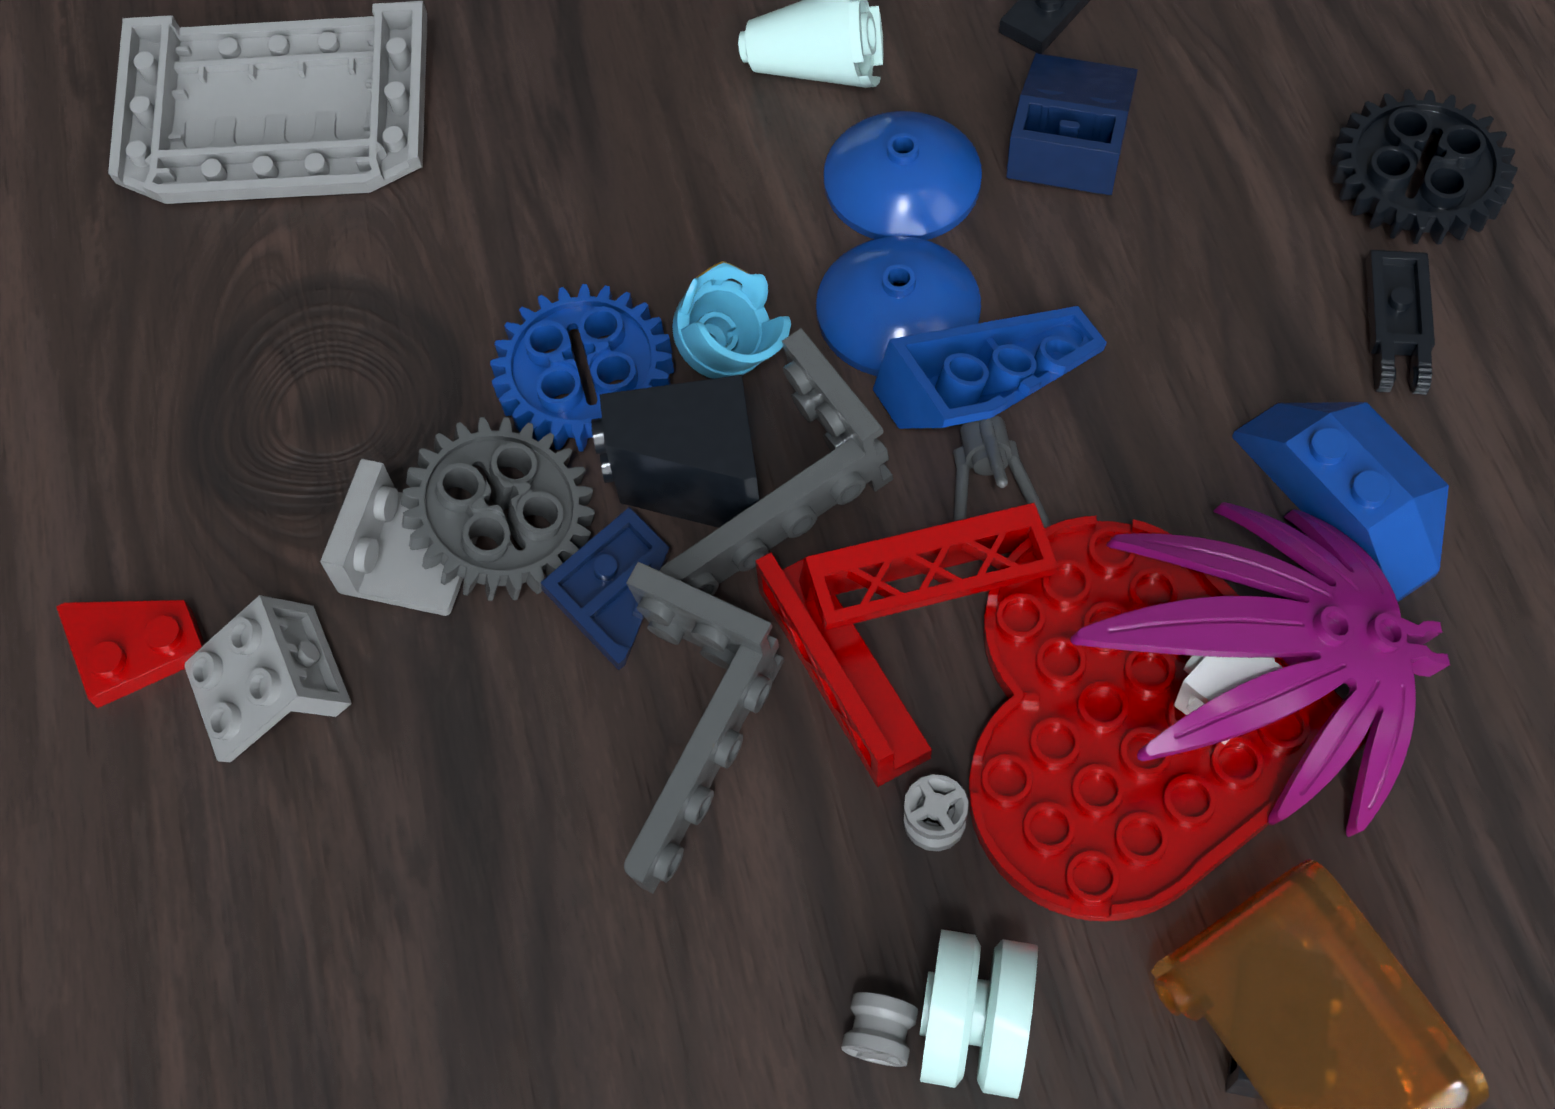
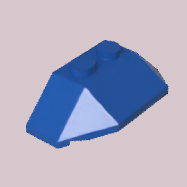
(1359, 478)

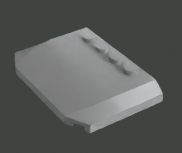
(269, 106)

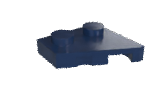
(594, 587)

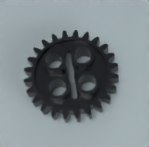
(1464, 180)

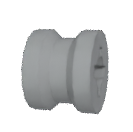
(933, 799)
(880, 1029)

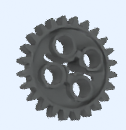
(449, 523)

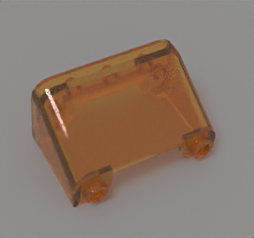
(1318, 1004)

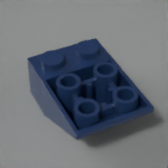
(1071, 124)

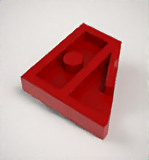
(128, 643)

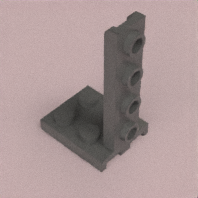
(794, 507)
(748, 652)

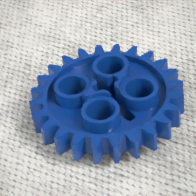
(531, 379)

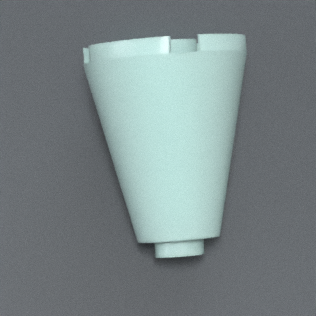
(817, 42)

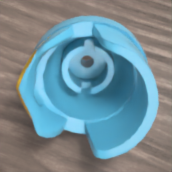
(726, 312)

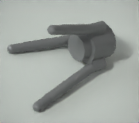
(989, 453)

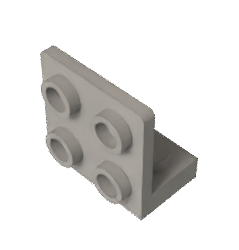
(371, 549)
(261, 670)

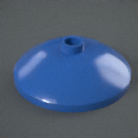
(899, 193)
(864, 310)

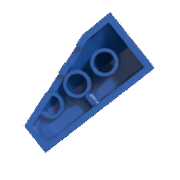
(981, 367)

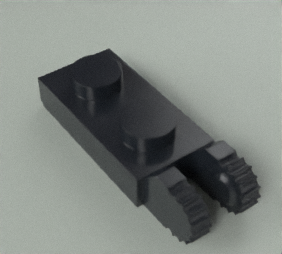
(1400, 317)

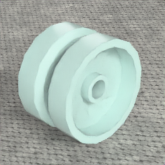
(979, 1013)

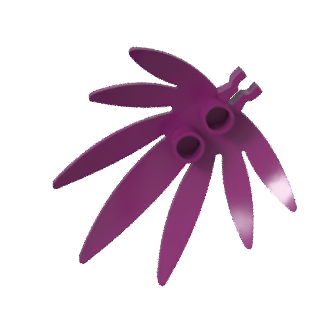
(1334, 634)

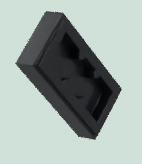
(1039, 21)

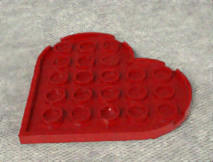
(1058, 766)

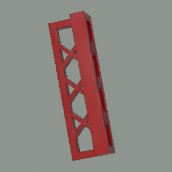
(927, 553)
(845, 677)

